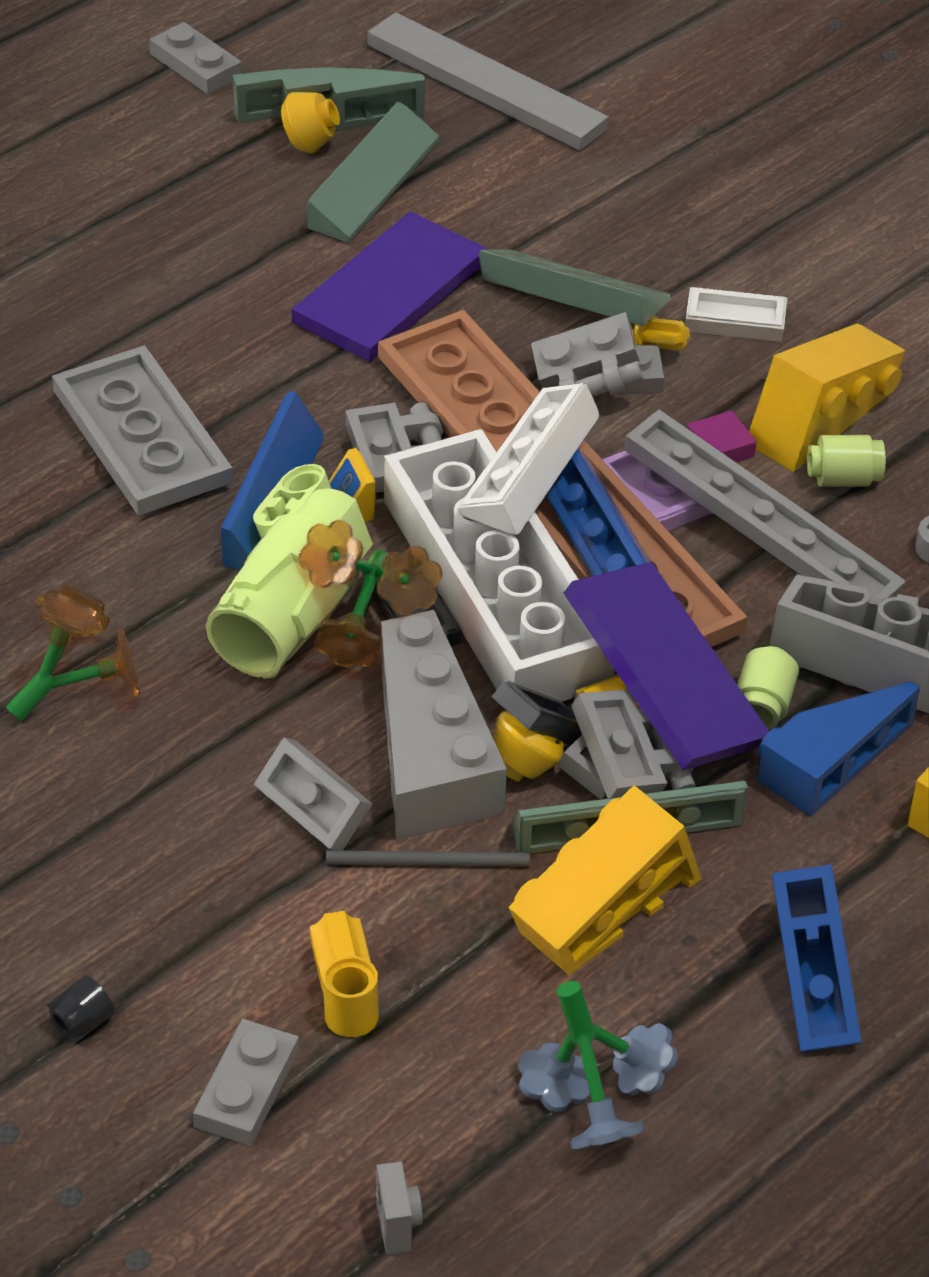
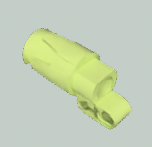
(271, 600)

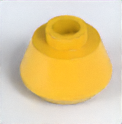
(309, 120)
(523, 750)

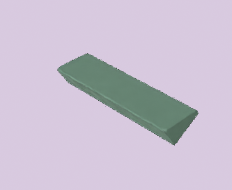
(370, 174)
(571, 285)
(695, 808)

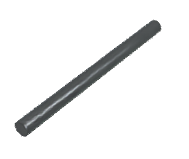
(428, 858)

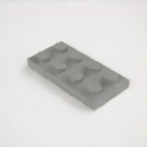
(142, 430)

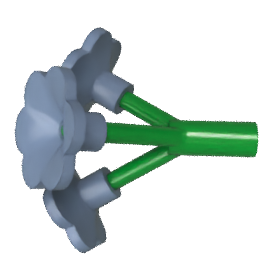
(560, 1076)

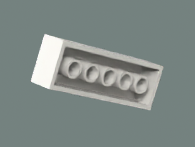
(494, 583)

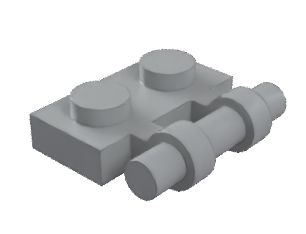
(593, 354)
(382, 431)
(621, 745)

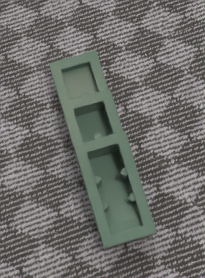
(359, 94)

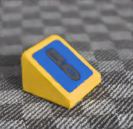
(356, 481)

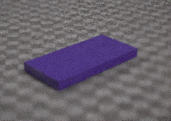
(388, 285)
(667, 665)

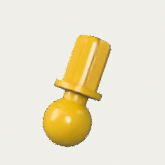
(662, 332)

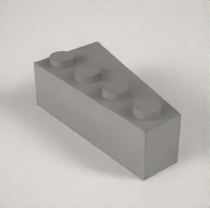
(854, 636)
(437, 739)

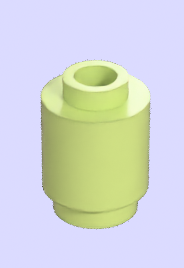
(846, 460)
(769, 682)

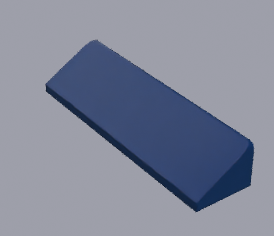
(289, 443)
(593, 519)

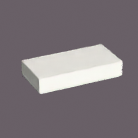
(736, 314)

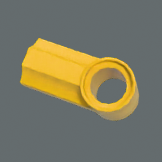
(345, 974)

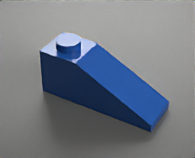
(832, 744)
(816, 958)

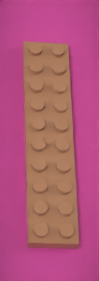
(478, 387)

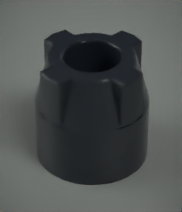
(80, 1009)

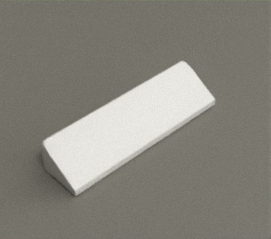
(531, 458)

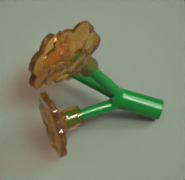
(402, 579)
(70, 616)

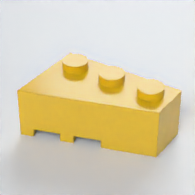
(822, 391)
(605, 880)

